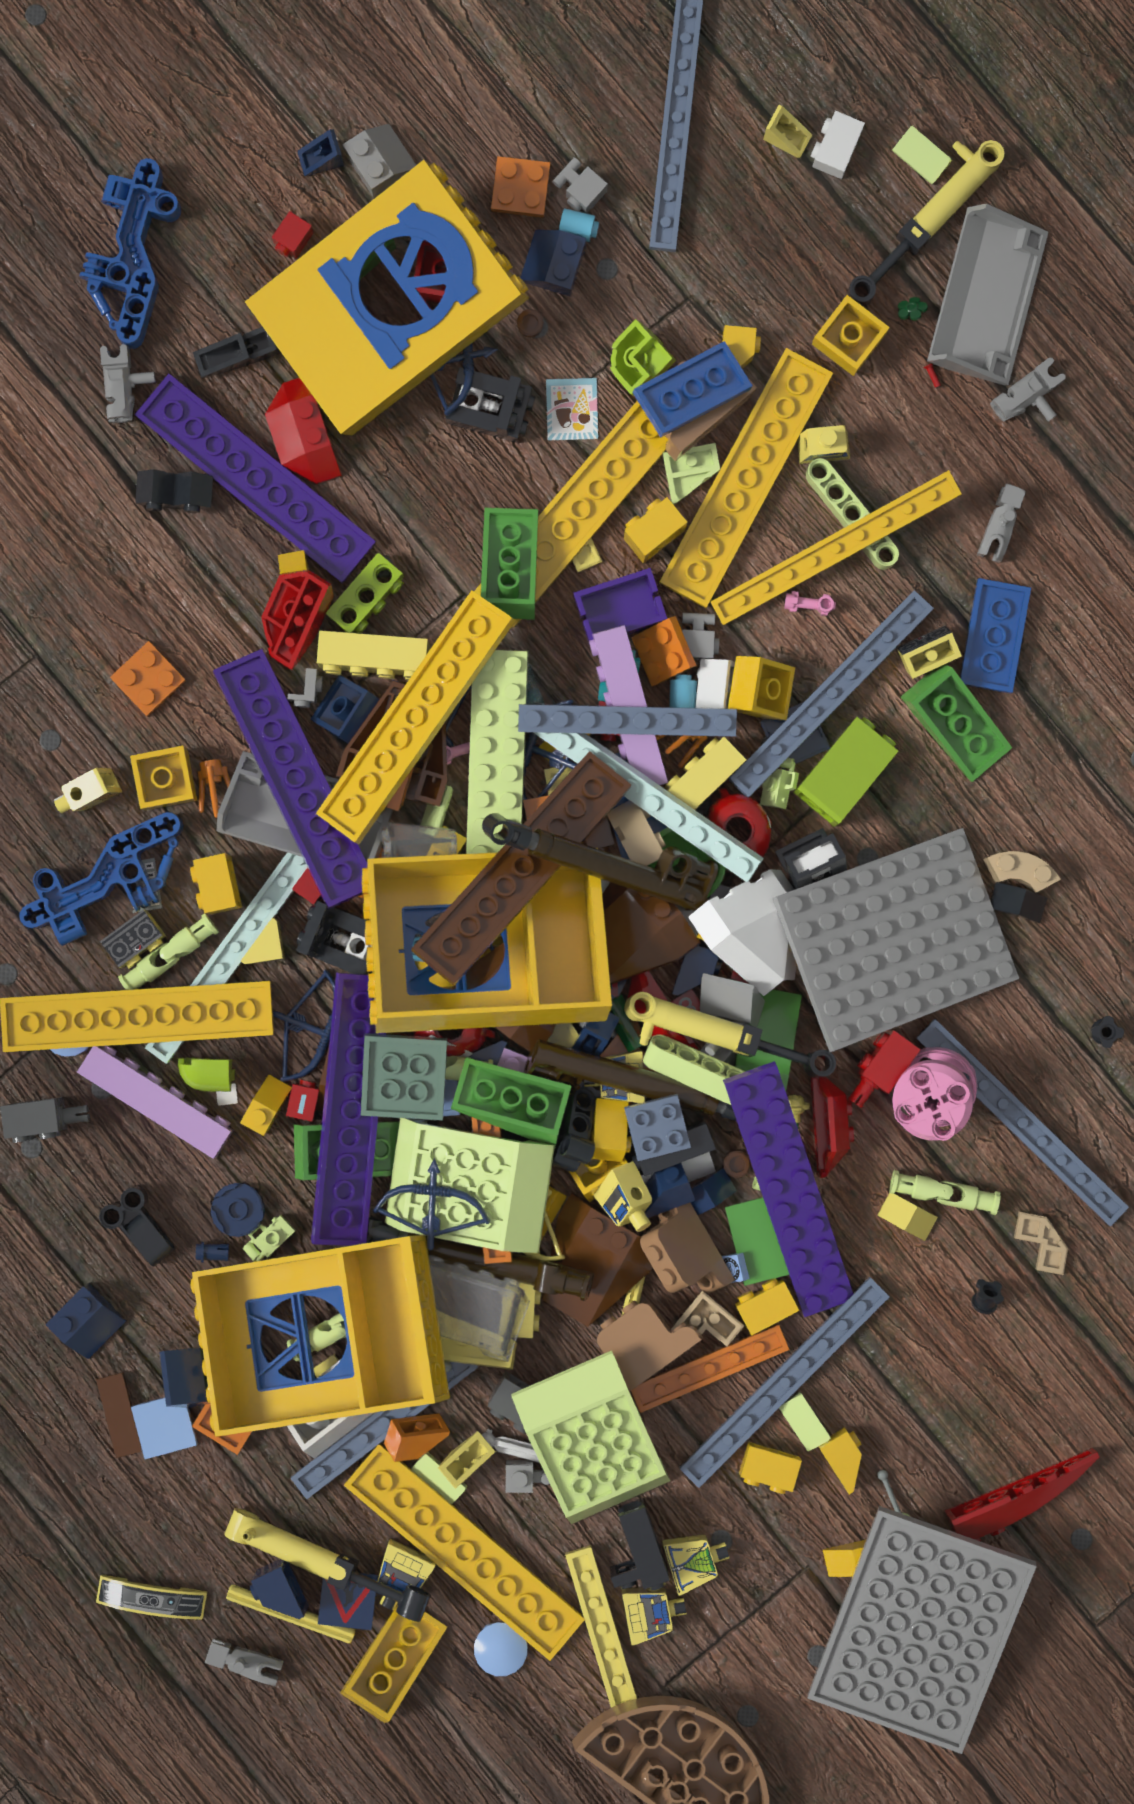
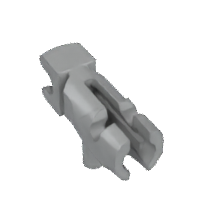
(119, 384)
(1028, 392)
(1002, 521)
(243, 1661)

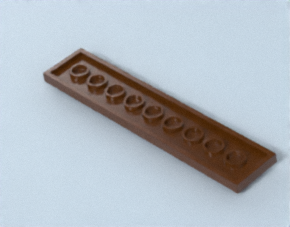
(515, 875)

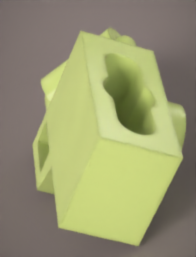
(778, 786)
(269, 1239)

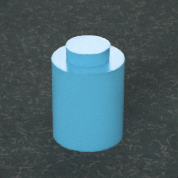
(579, 224)
(683, 692)

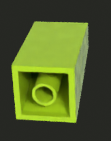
(846, 771)

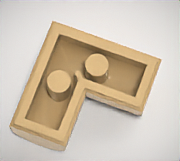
(710, 1316)

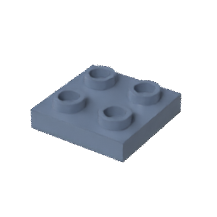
(657, 1127)

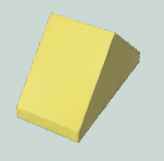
(787, 132)
(267, 945)
(907, 1216)
(465, 1459)

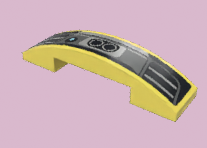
(151, 1599)

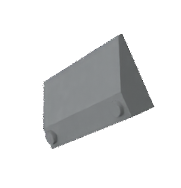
(988, 294)
(254, 815)

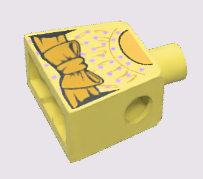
(88, 790)

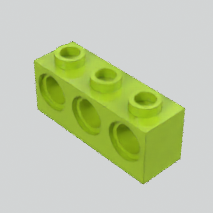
(365, 581)

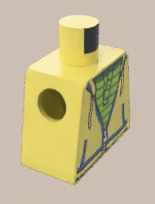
(693, 1561)

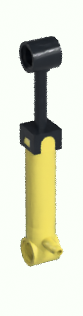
(935, 213)
(739, 1038)
(337, 1569)

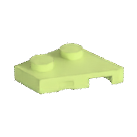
(690, 470)

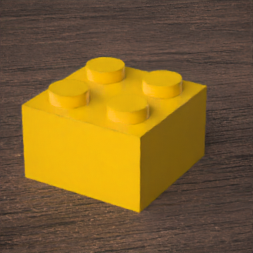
(850, 335)
(654, 529)
(761, 688)
(163, 778)
(216, 884)

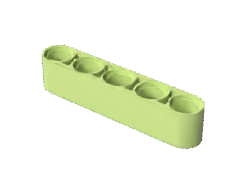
(848, 500)
(689, 1066)

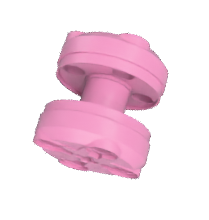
(935, 1094)

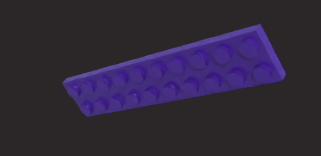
(255, 478)
(291, 774)
(346, 1136)
(788, 1188)

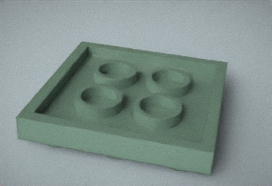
(403, 1076)

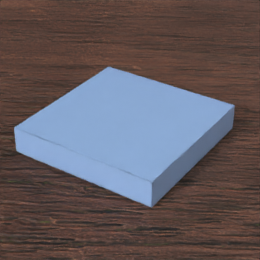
(163, 1428)

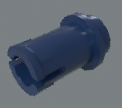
(212, 1252)

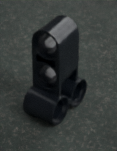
(572, 1145)
(139, 1227)

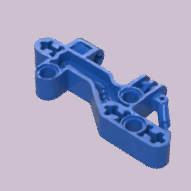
(138, 207)
(110, 869)

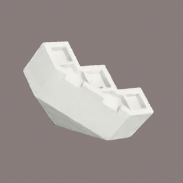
(749, 932)

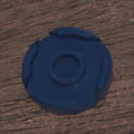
(237, 1210)

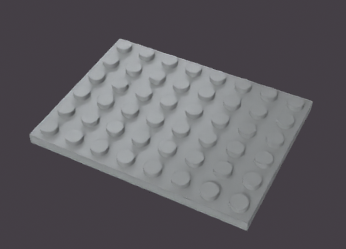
(895, 939)
(921, 1629)

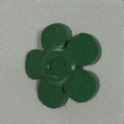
(912, 308)

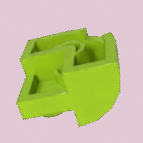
(638, 356)
(207, 1073)

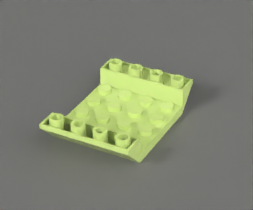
(501, 1173)
(589, 1437)

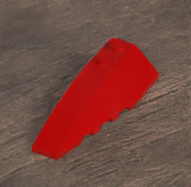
(1017, 1499)

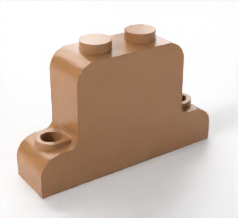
(689, 435)
(684, 1252)
(644, 1341)

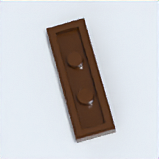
(118, 1414)

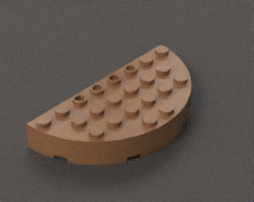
(673, 1753)

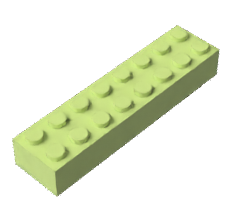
(496, 746)

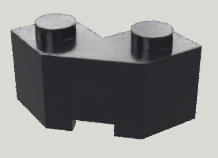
(174, 491)

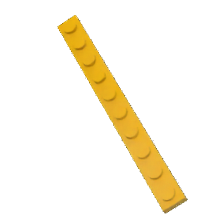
(836, 547)

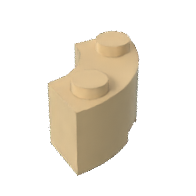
(635, 833)
(1023, 868)

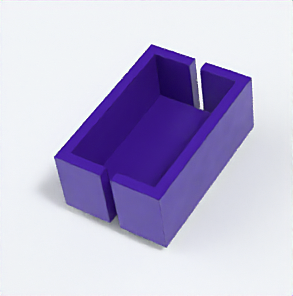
(620, 603)

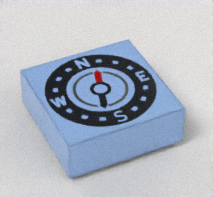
(737, 1266)

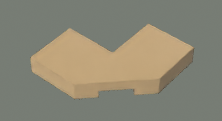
(1052, 1249)

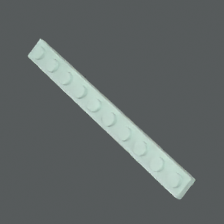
(664, 806)
(242, 935)

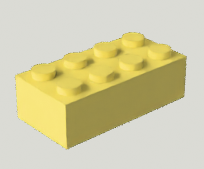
(370, 654)

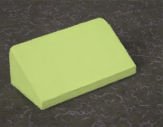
(922, 155)
(435, 815)
(804, 1422)
(428, 1470)

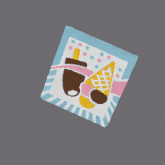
(572, 409)

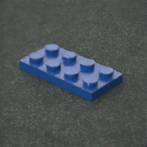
(692, 389)
(995, 635)

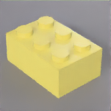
(706, 774)

